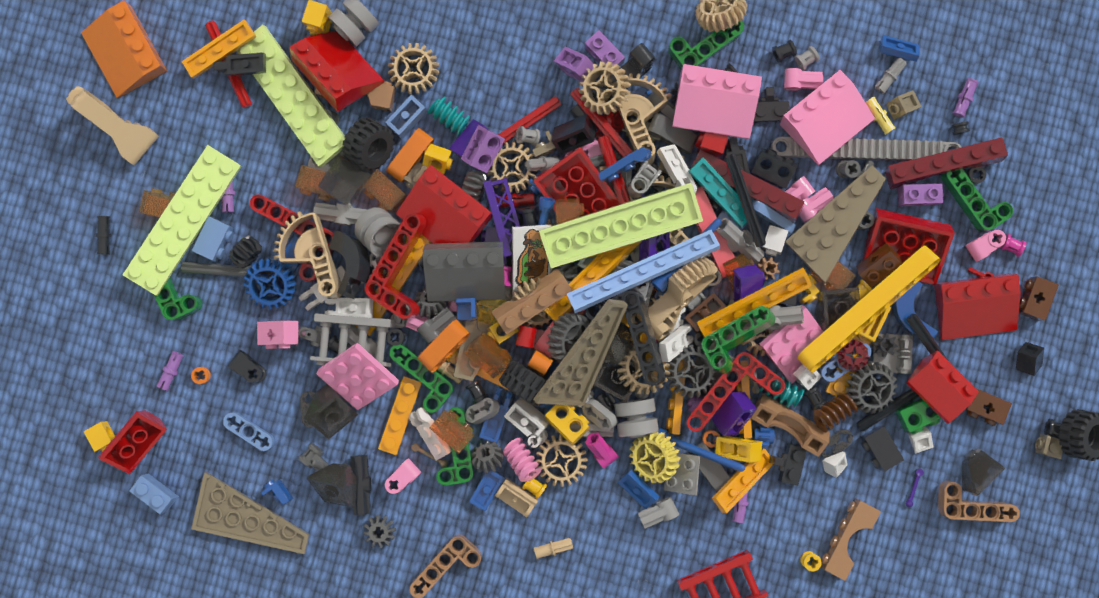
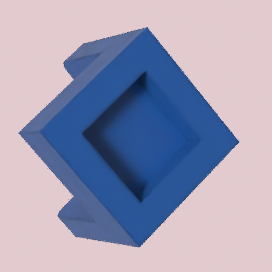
(466, 309)

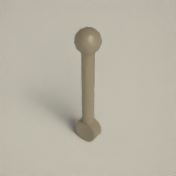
(415, 447)

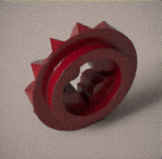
(846, 361)

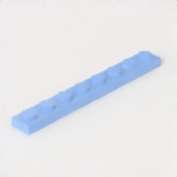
(643, 271)

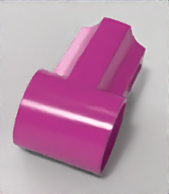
(602, 451)

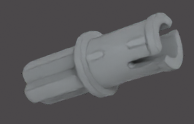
(890, 75)
(541, 163)

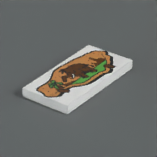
(528, 255)

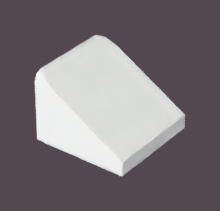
(921, 441)
(835, 464)

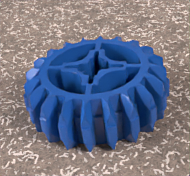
(276, 288)

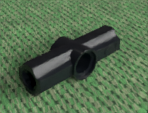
(363, 485)

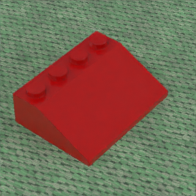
(334, 68)
(577, 178)
(448, 209)
(907, 236)
(978, 306)

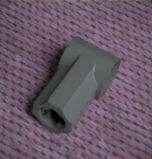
(433, 327)

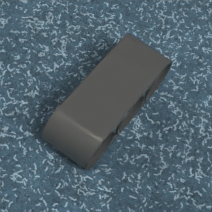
(662, 128)
(712, 470)

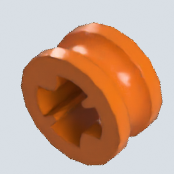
(202, 381)
(707, 443)

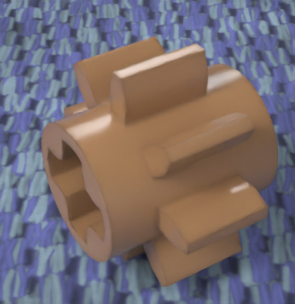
(772, 268)

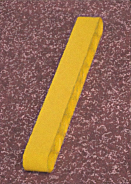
(868, 309)

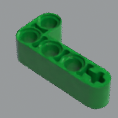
(708, 43)
(973, 195)
(174, 301)
(739, 336)
(420, 375)
(459, 463)

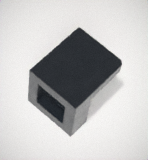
(1029, 358)

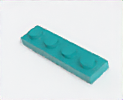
(718, 190)

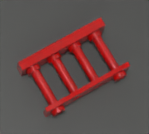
(724, 568)

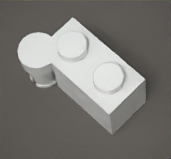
(529, 421)

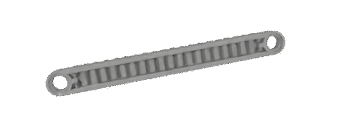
(872, 149)

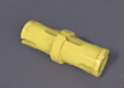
(880, 115)

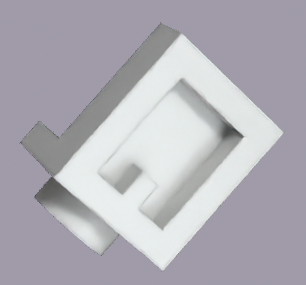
(805, 377)

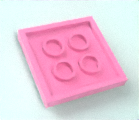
(787, 343)
(357, 376)

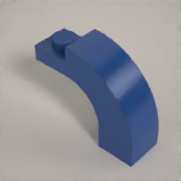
(905, 307)

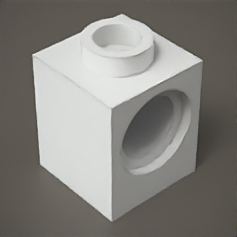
(775, 240)

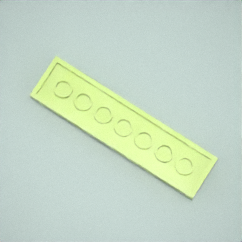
(295, 99)
(182, 220)
(621, 225)

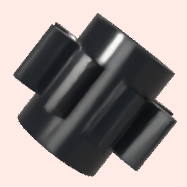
(891, 345)
(606, 401)

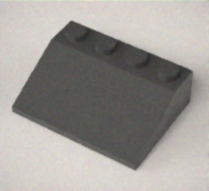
(464, 271)

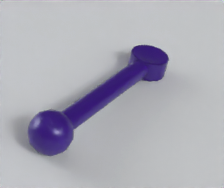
(919, 472)

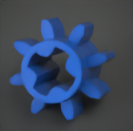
(764, 434)

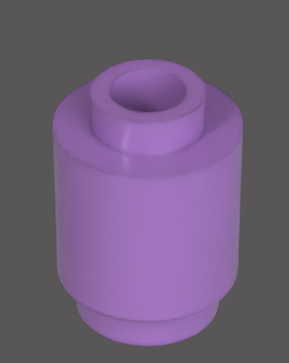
(693, 402)

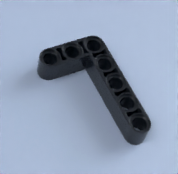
(639, 62)
(636, 331)

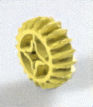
(652, 467)

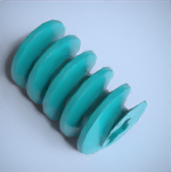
(449, 115)
(789, 394)

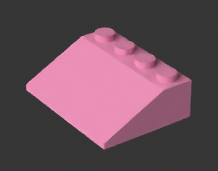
(716, 101)
(827, 117)

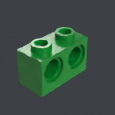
(918, 409)

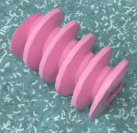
(521, 461)

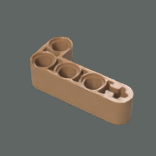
(978, 507)
(441, 567)

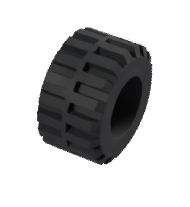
(368, 144)
(522, 381)
(1080, 435)

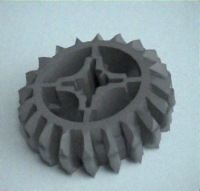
(565, 334)
(687, 364)
(878, 390)

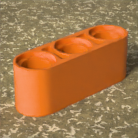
(409, 155)
(444, 346)
(539, 363)

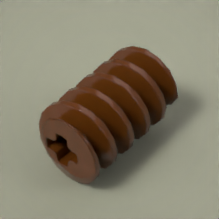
(833, 411)

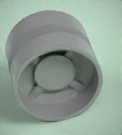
(349, 24)
(376, 229)
(637, 423)

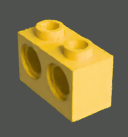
(316, 18)
(563, 425)
(739, 448)

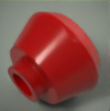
(614, 120)

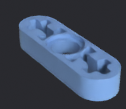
(773, 217)
(836, 374)
(240, 419)

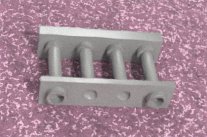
(344, 323)

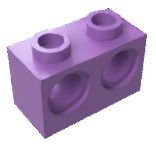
(603, 50)
(573, 63)
(482, 149)
(920, 195)

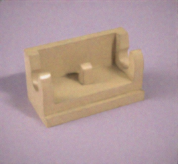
(516, 497)

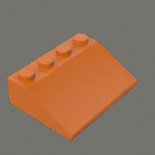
(123, 49)

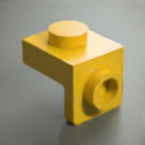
(811, 292)

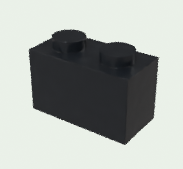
(573, 134)
(881, 448)

